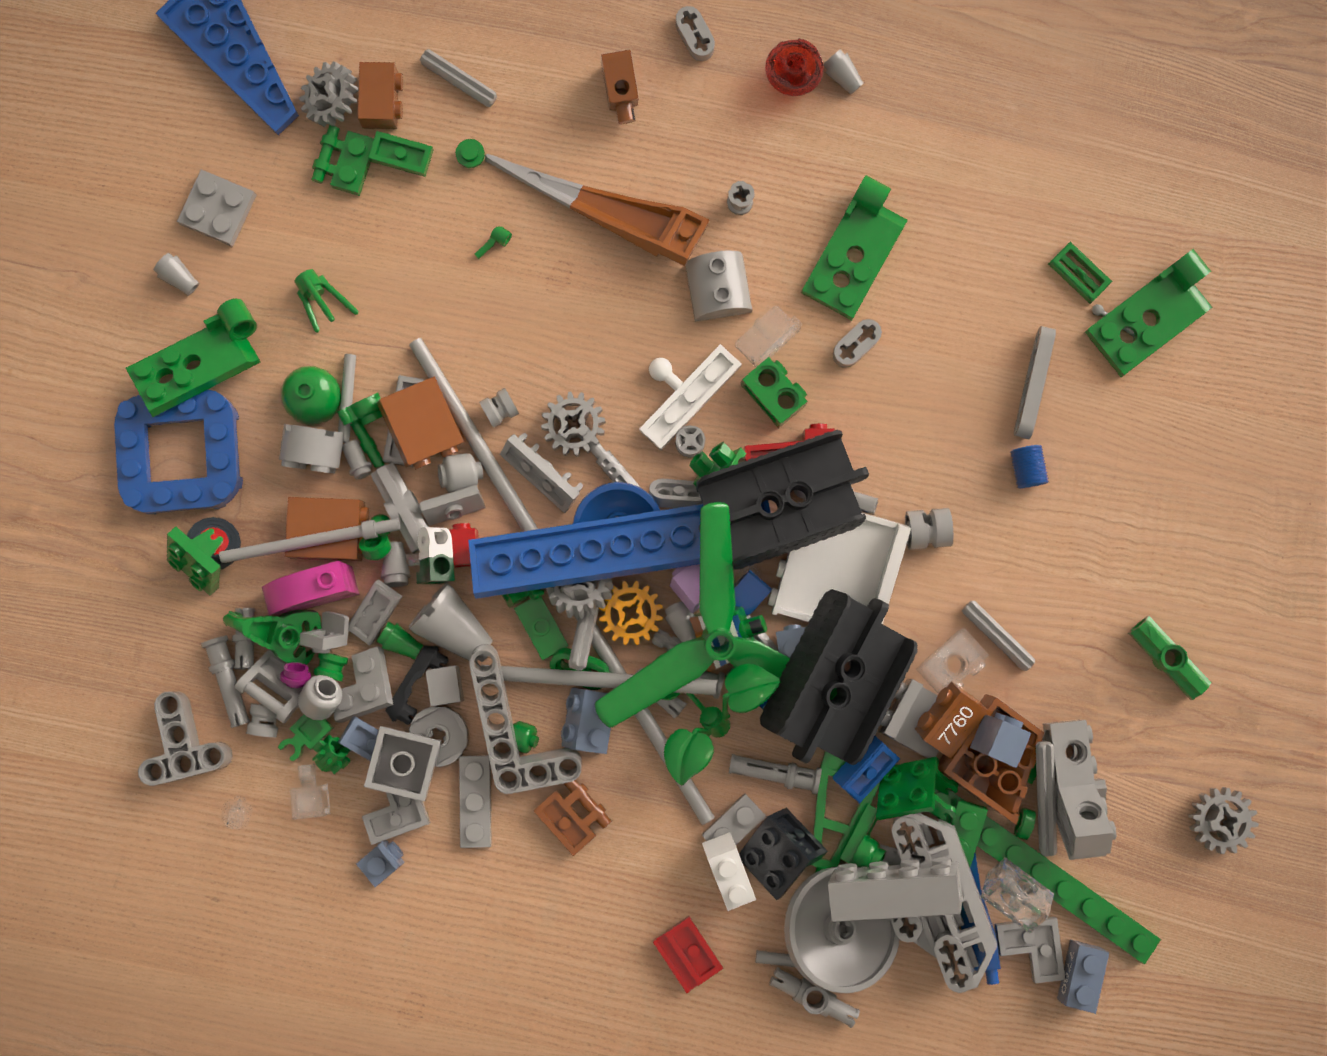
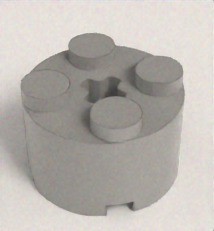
(311, 446)

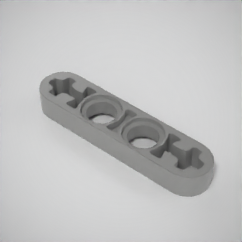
(1034, 382)

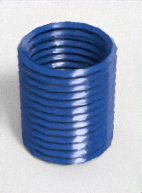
(1029, 466)

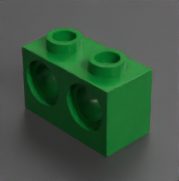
(768, 396)

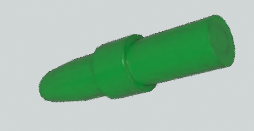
(367, 444)

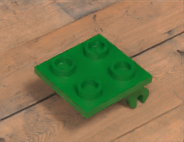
(911, 790)

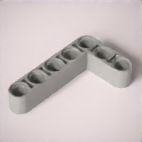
(505, 733)

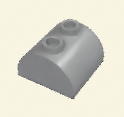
(718, 285)

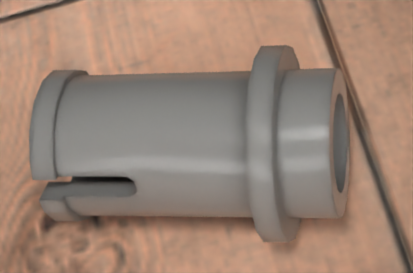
(359, 466)

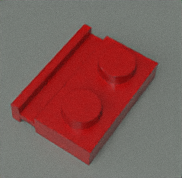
(688, 954)

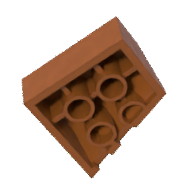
(989, 779)

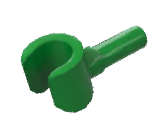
(498, 235)

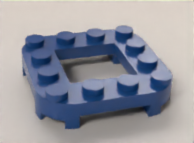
(221, 450)

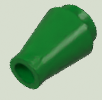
(399, 641)

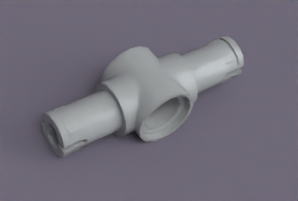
(828, 1004)

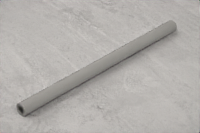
(592, 679)

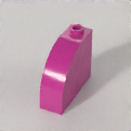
(310, 588)

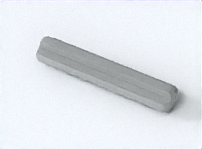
(458, 78)
(998, 635)
(582, 641)

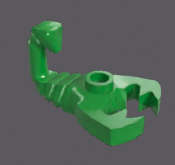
(278, 633)

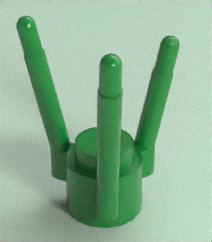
(312, 287)

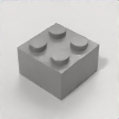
(402, 763)

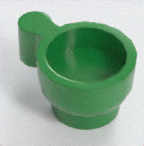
(365, 410)
(868, 852)

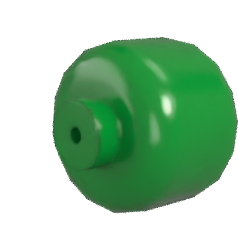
(525, 736)

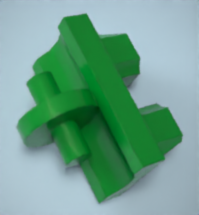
(722, 458)

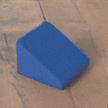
(750, 592)

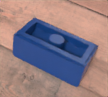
(862, 777)

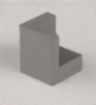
(444, 685)

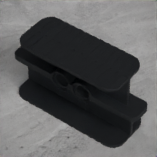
(813, 466)
(879, 661)

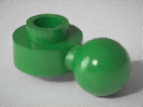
(376, 547)

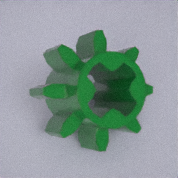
(331, 755)

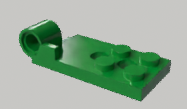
(865, 228)
(1169, 297)
(218, 347)

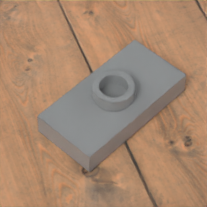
(452, 505)
(374, 612)

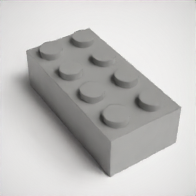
(895, 890)

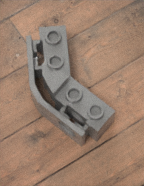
(1079, 797)

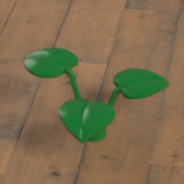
(691, 752)

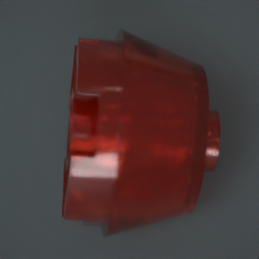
(794, 67)

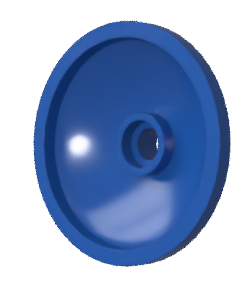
(614, 501)

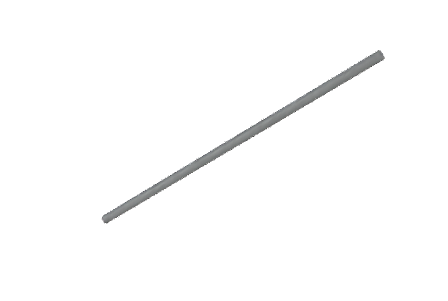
(526, 524)

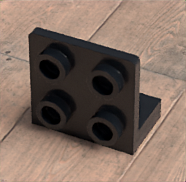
(780, 852)

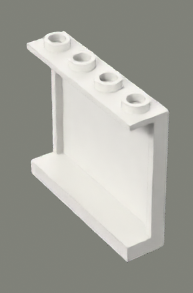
(855, 563)

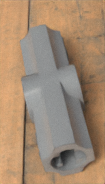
(400, 503)

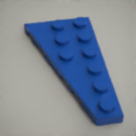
(231, 47)

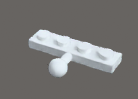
(688, 396)

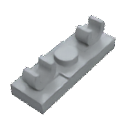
(540, 472)

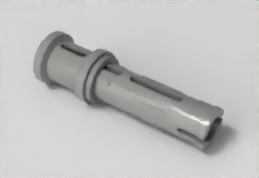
(222, 667)
(789, 775)

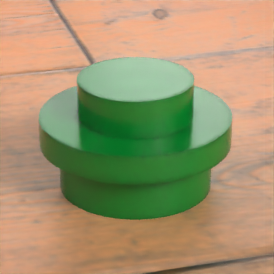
(470, 153)

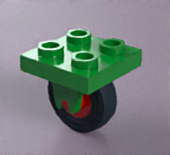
(199, 551)

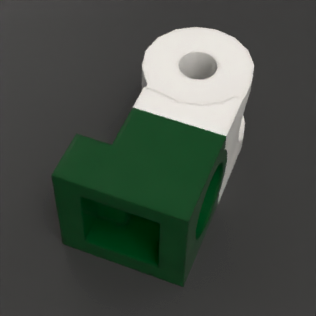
(435, 556)

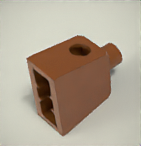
(617, 75)

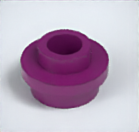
(295, 675)

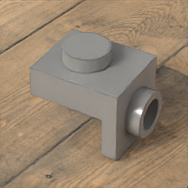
(331, 635)

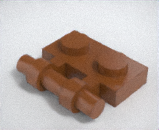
(565, 821)

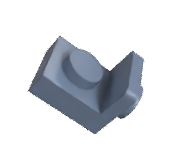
(381, 862)

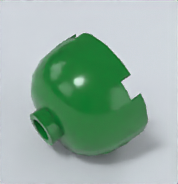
(310, 395)

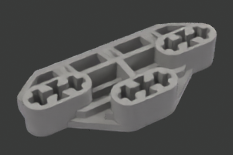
(932, 931)

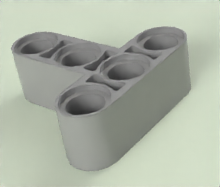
(177, 750)

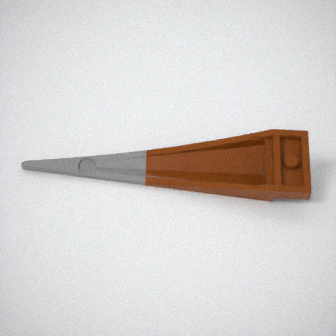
(647, 224)

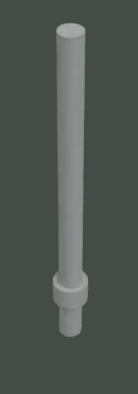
(367, 529)

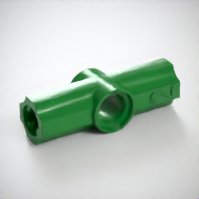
(1182, 671)

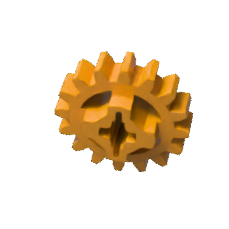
(620, 629)

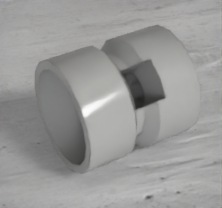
(929, 528)

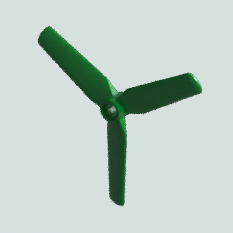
(693, 657)

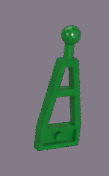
(830, 765)

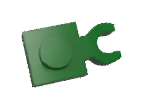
(306, 733)

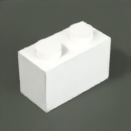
(729, 871)

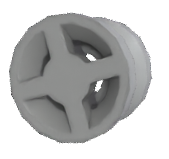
(693, 437)

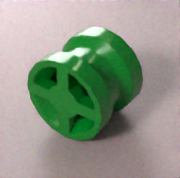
(331, 666)

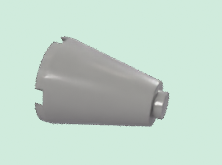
(450, 624)

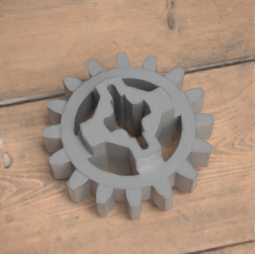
(329, 94)
(563, 437)
(581, 597)
(1235, 819)

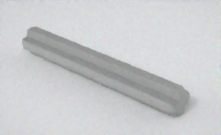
(1046, 798)

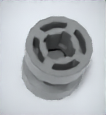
(499, 407)
(262, 713)

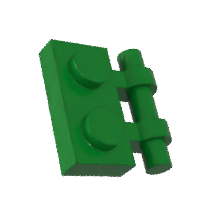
(352, 163)

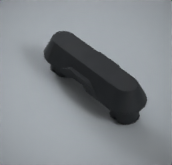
(427, 658)

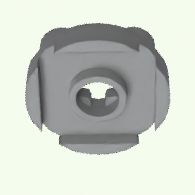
(443, 719)

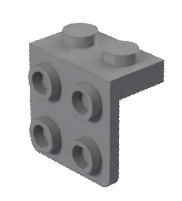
(902, 719)

